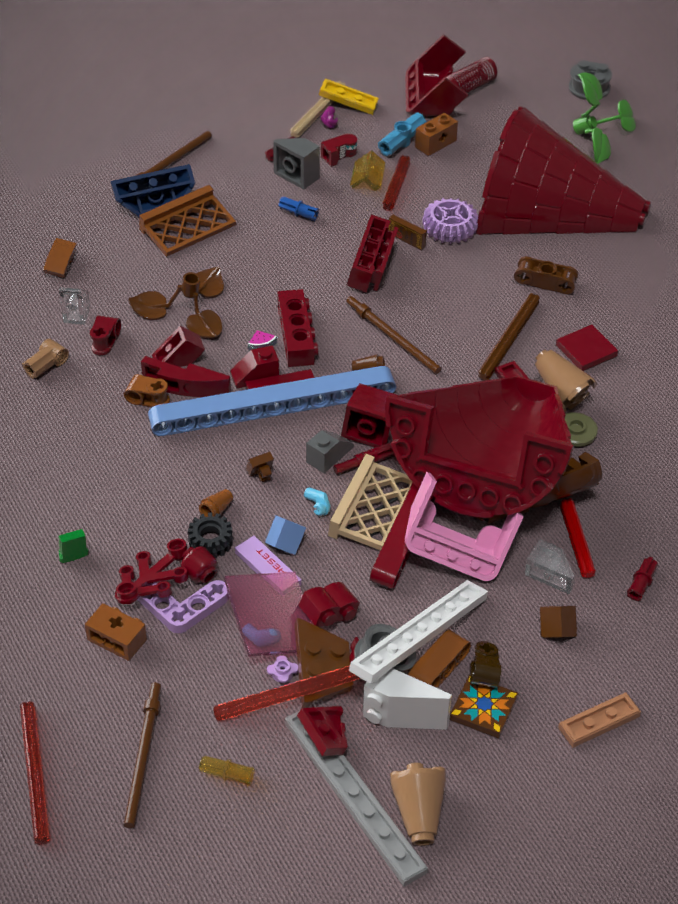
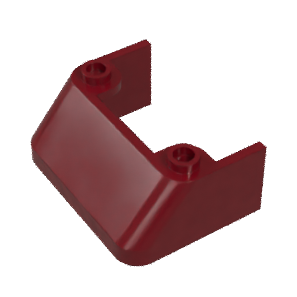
(426, 80)

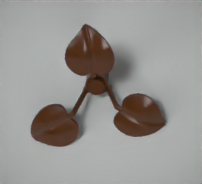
(208, 283)

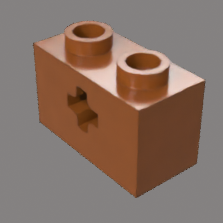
(436, 134)
(116, 631)

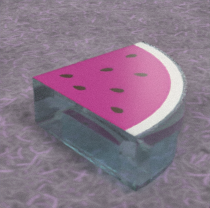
(261, 340)

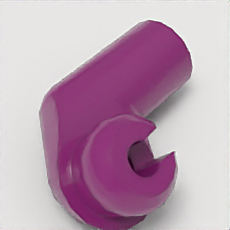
(327, 117)

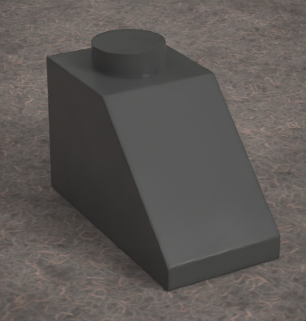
(326, 450)

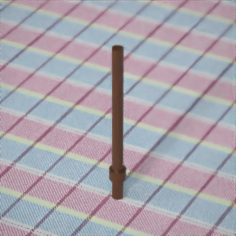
(179, 153)
(365, 312)
(151, 710)

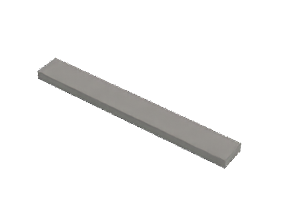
(363, 807)

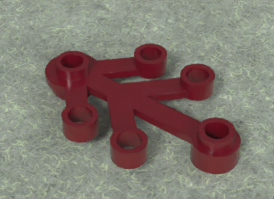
(129, 591)

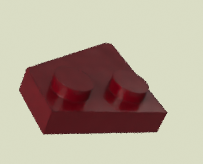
(325, 729)

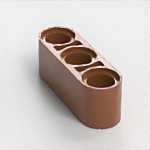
(441, 659)

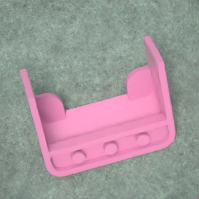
(471, 556)

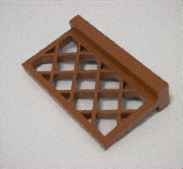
(178, 210)

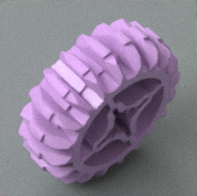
(450, 220)

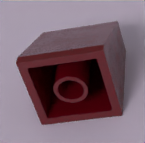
(366, 416)

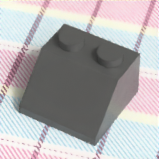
(297, 161)

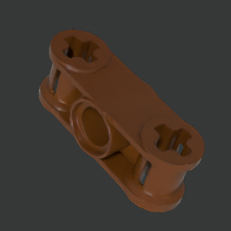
(546, 275)

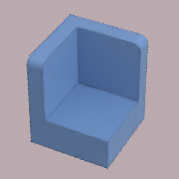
(285, 535)

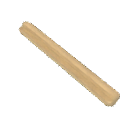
(311, 116)

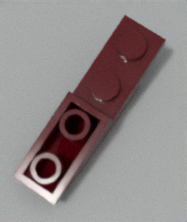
(192, 381)

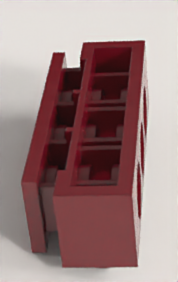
(375, 243)

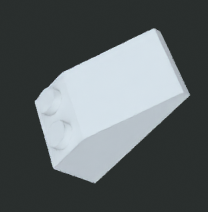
(406, 703)

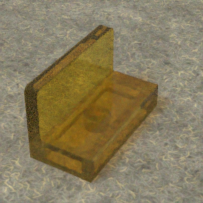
(368, 170)

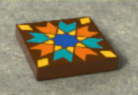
(484, 707)

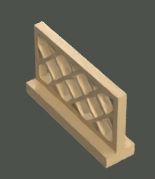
(352, 500)

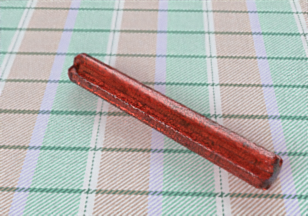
(396, 182)

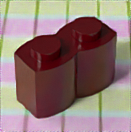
(329, 604)

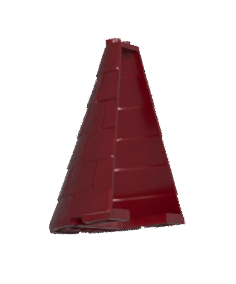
(551, 186)
(484, 442)

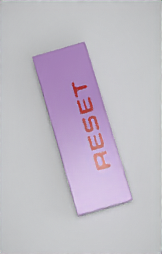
(260, 558)

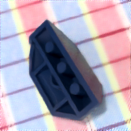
(153, 189)

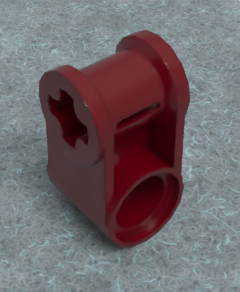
(104, 334)

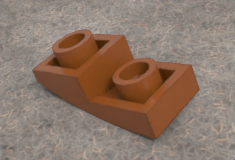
(59, 257)

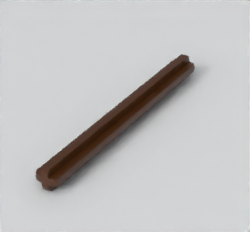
(508, 337)

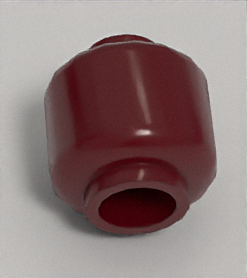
(199, 564)

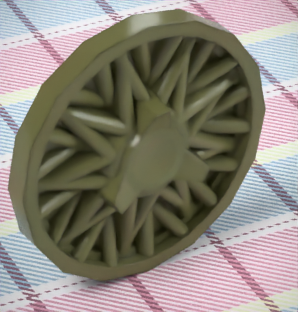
(582, 428)

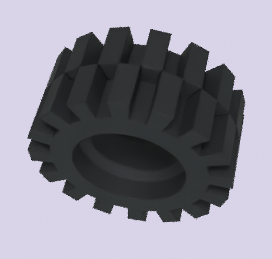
(211, 525)

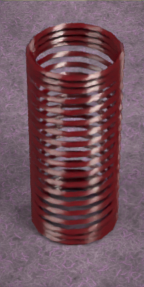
(480, 73)

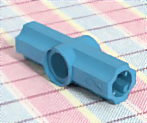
(401, 134)

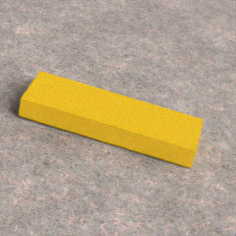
(348, 96)

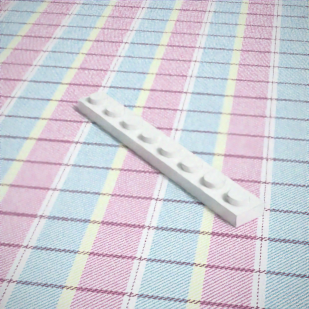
(417, 632)

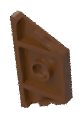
(317, 654)

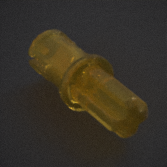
(227, 769)

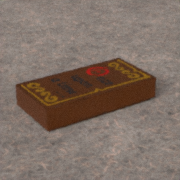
(408, 232)

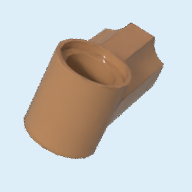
(49, 354)

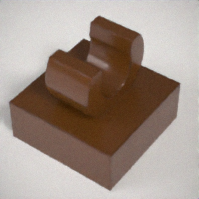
(261, 466)

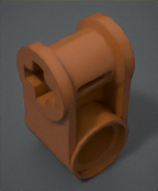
(146, 390)

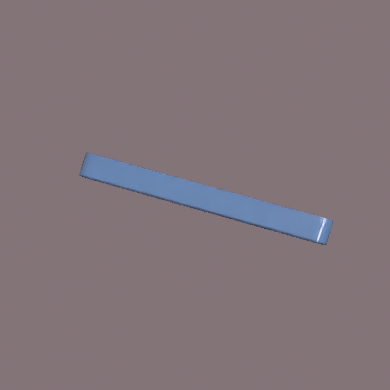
(265, 401)

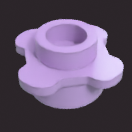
(284, 675)

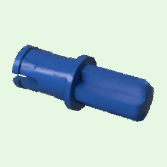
(298, 208)

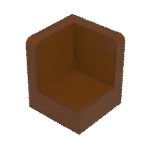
(558, 621)

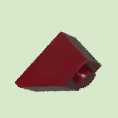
(180, 348)
(255, 365)

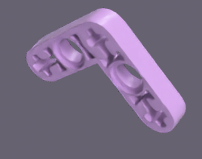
(177, 610)

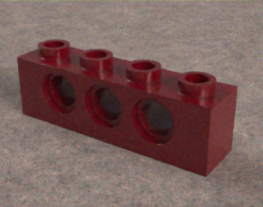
(296, 328)

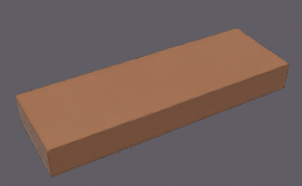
(599, 719)

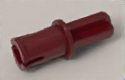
(642, 579)

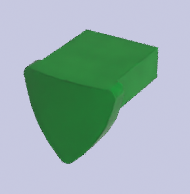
(72, 546)

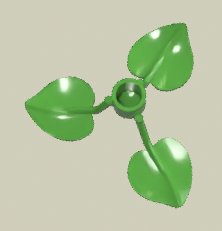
(587, 123)

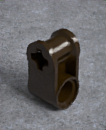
(485, 667)

